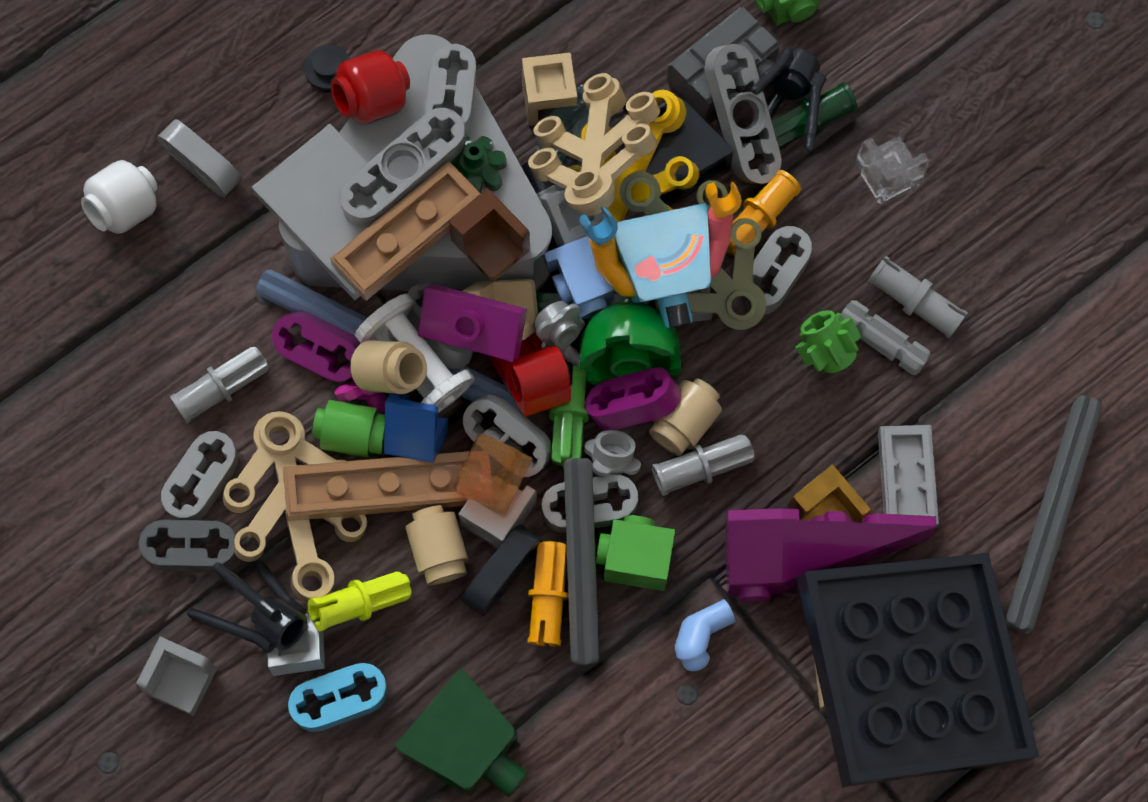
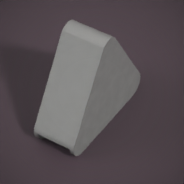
(444, 261)

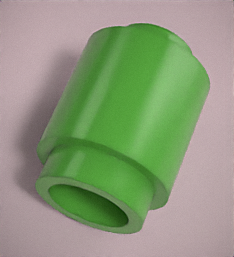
(350, 429)

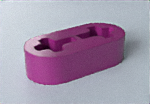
(313, 355)
(633, 399)

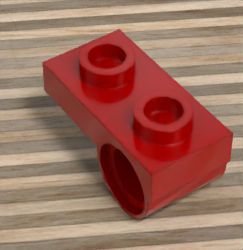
(536, 378)

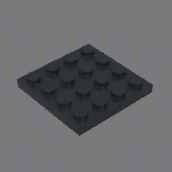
(915, 668)

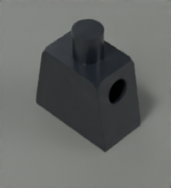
(697, 143)

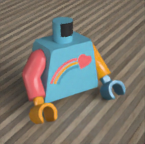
(665, 252)

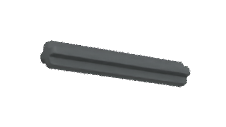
(581, 561)

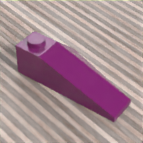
(774, 547)

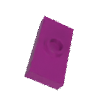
(472, 322)

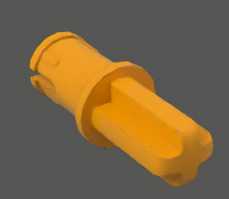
(766, 206)
(548, 594)

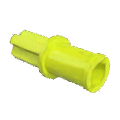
(359, 600)

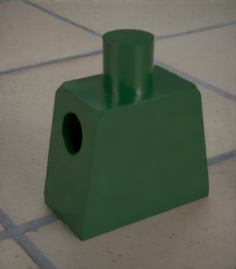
(464, 740)

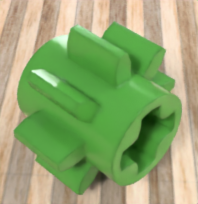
(828, 341)

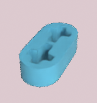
(334, 685)

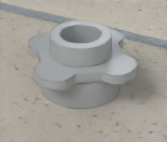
(558, 324)
(612, 454)

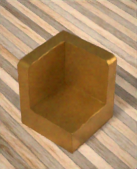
(829, 493)

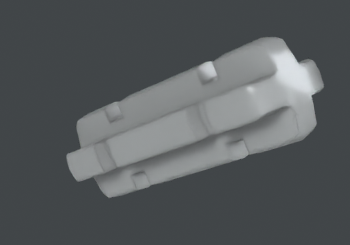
(887, 338)

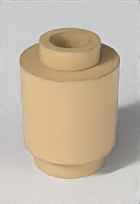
(388, 367)
(690, 418)
(437, 545)

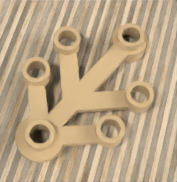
(594, 184)
(300, 530)

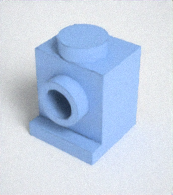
(578, 277)

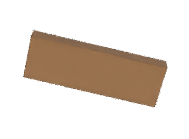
(404, 231)

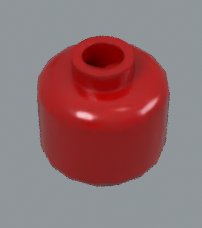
(370, 87)

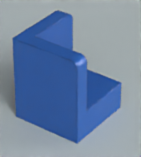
(413, 428)

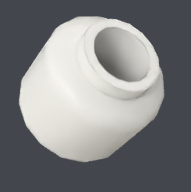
(119, 197)

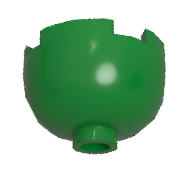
(627, 341)

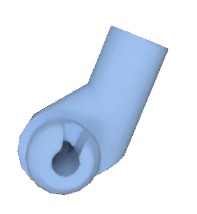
(696, 633)

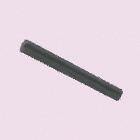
(1053, 515)

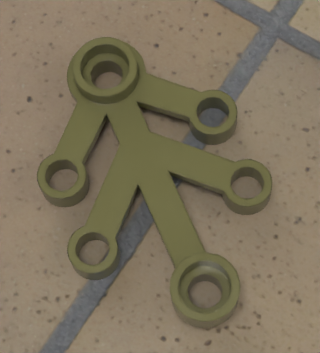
(726, 288)

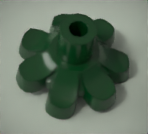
(480, 163)

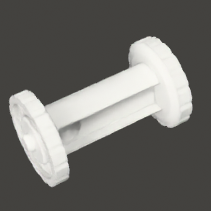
(391, 324)

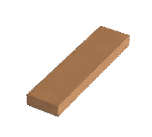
(371, 486)

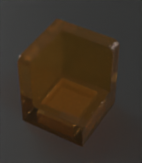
(492, 473)

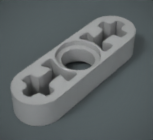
(746, 76)
(440, 152)

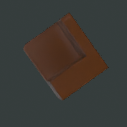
(489, 235)

